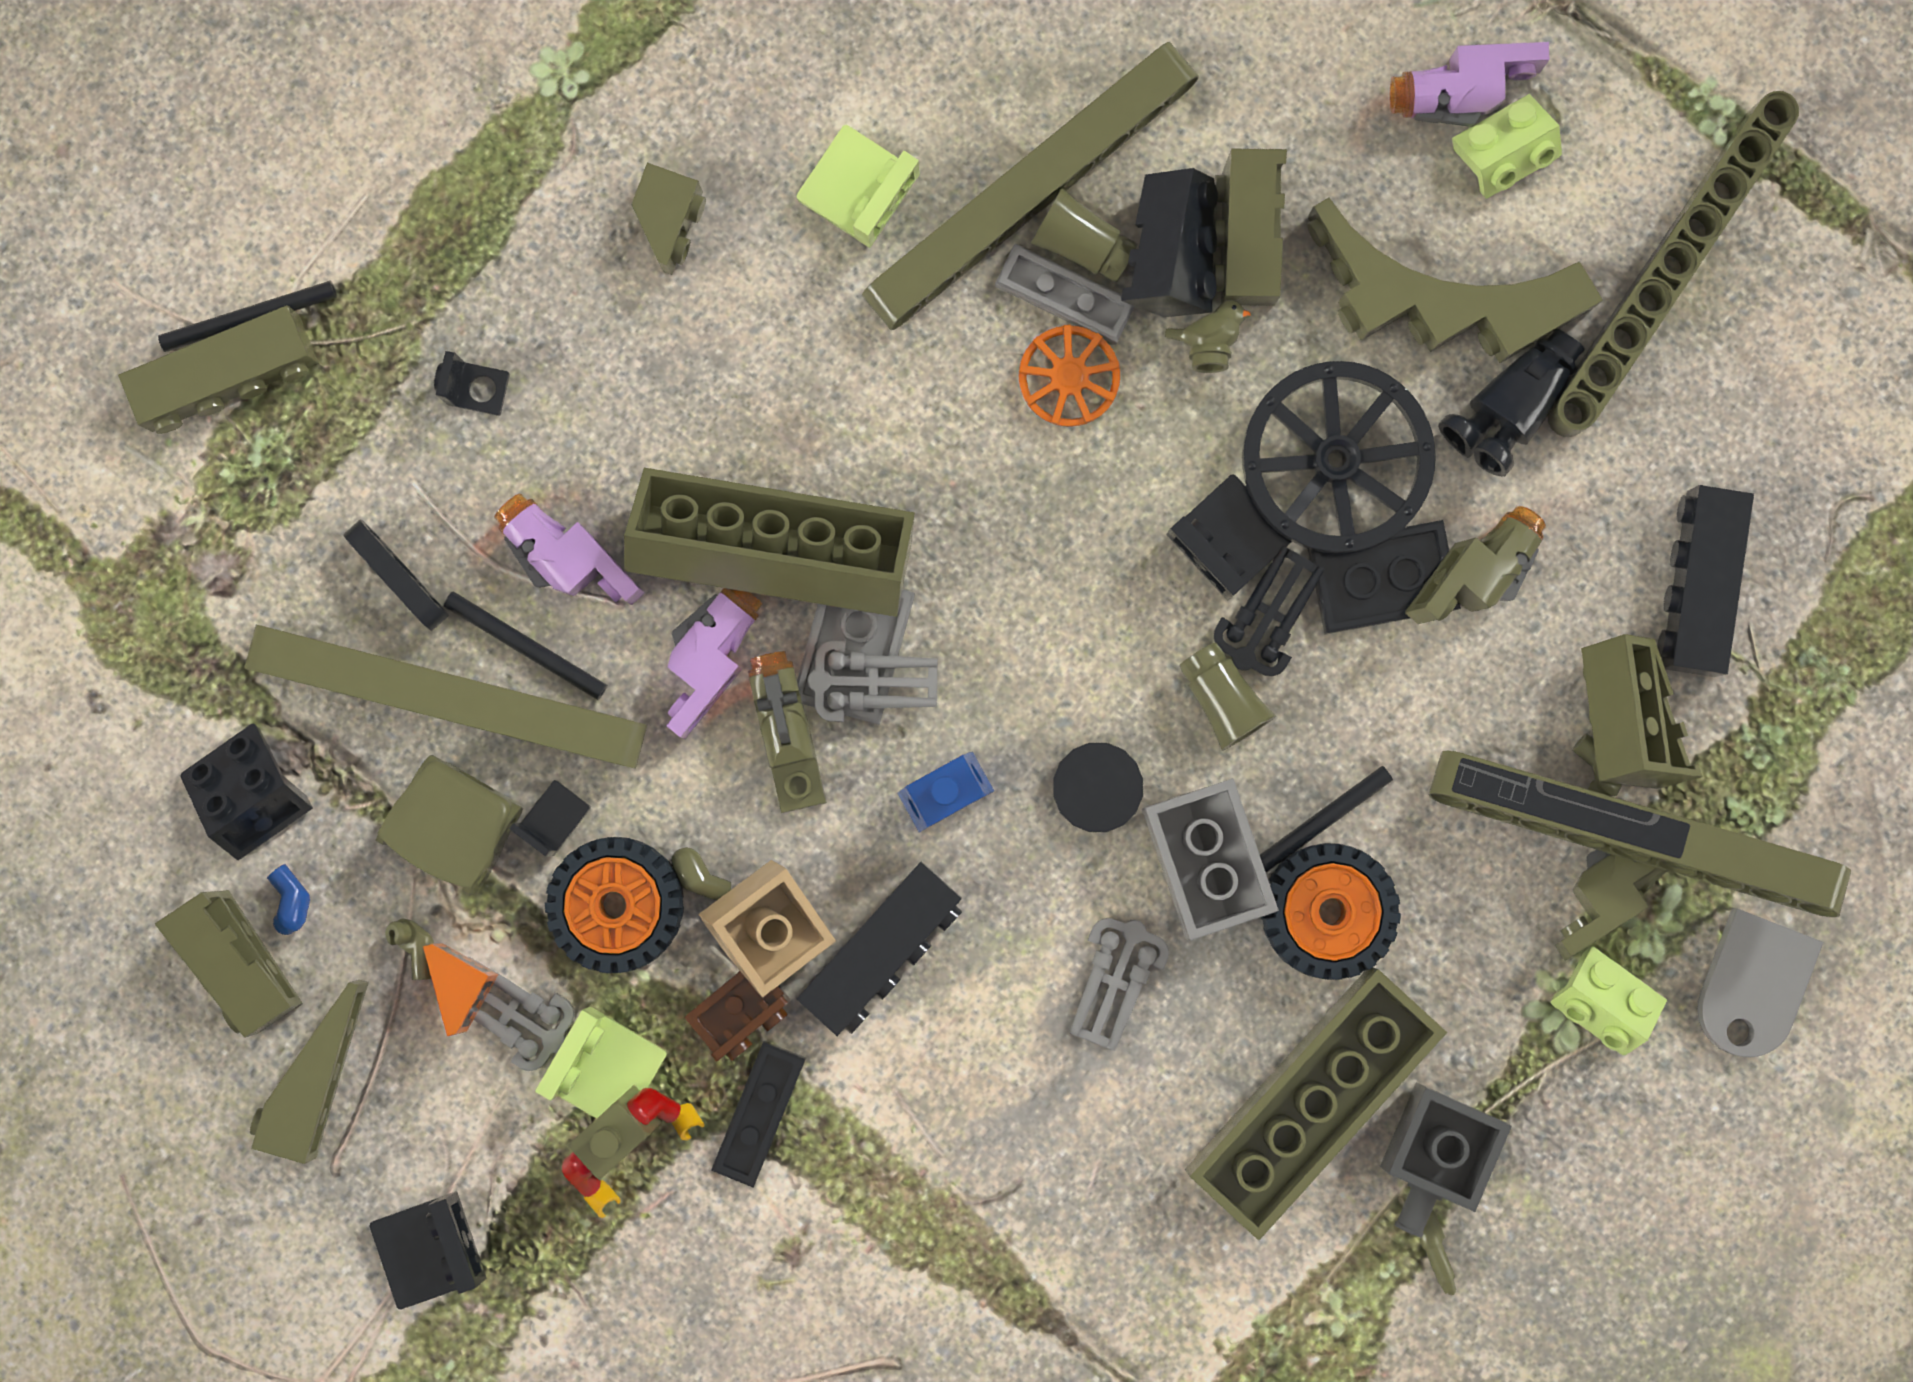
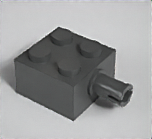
(1442, 1153)

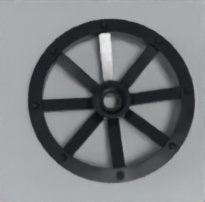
(1329, 373)

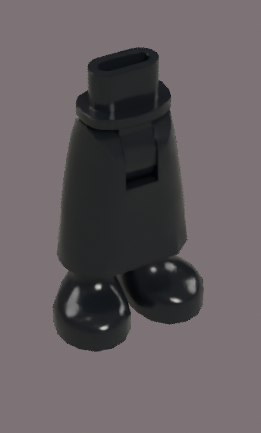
(1517, 401)

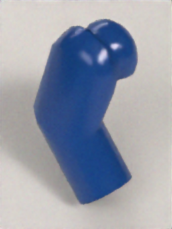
(293, 902)

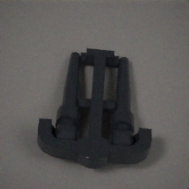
(1244, 656)

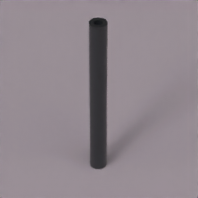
(207, 328)
(525, 645)
(1325, 818)

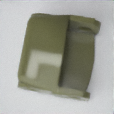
(450, 824)

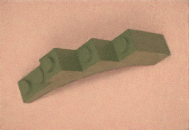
(1441, 310)

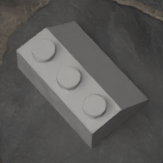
(1210, 859)

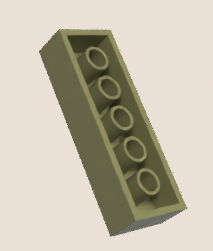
(768, 541)
(1315, 1102)

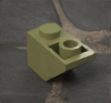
(666, 208)

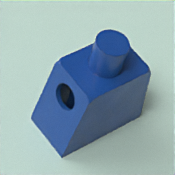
(945, 791)

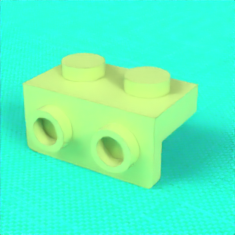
(1509, 145)
(1610, 1002)

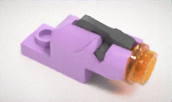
(1471, 85)
(560, 559)
(702, 654)

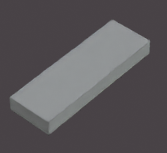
(1064, 293)

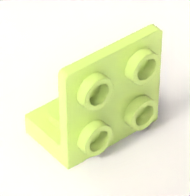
(858, 185)
(600, 1063)

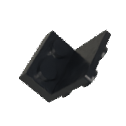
(1227, 537)
(243, 793)
(428, 1251)

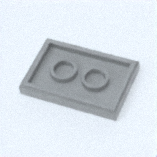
(863, 633)

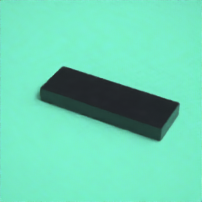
(758, 1114)

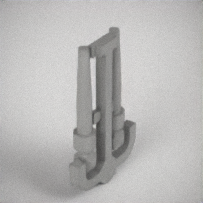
(821, 681)
(1134, 933)
(534, 1004)

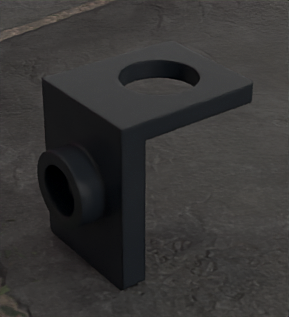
(454, 381)
(552, 819)

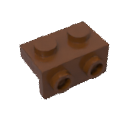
(734, 1014)

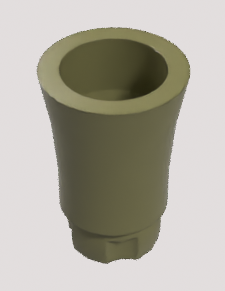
(1083, 238)
(1225, 696)

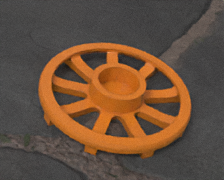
(1069, 375)

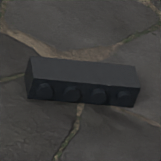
(1706, 580)
(879, 949)

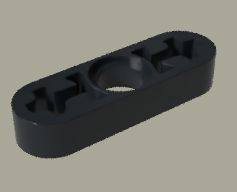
(396, 575)

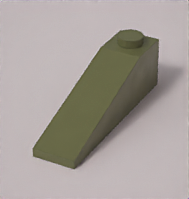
(301, 1103)

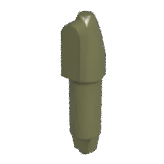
(1432, 1243)

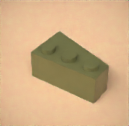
(1250, 227)
(1632, 716)
(230, 961)

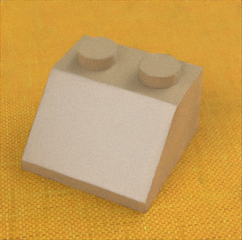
(767, 927)

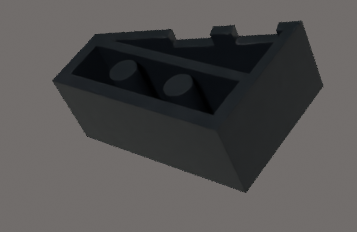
(1175, 245)

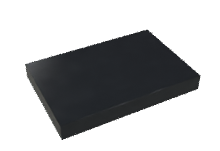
(1379, 581)

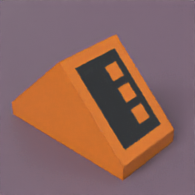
(458, 985)

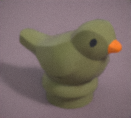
(1212, 337)

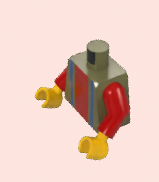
(616, 1135)

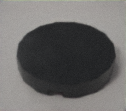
(1098, 787)

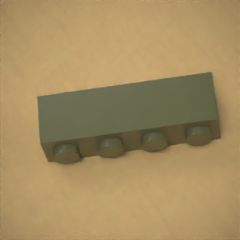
(218, 370)

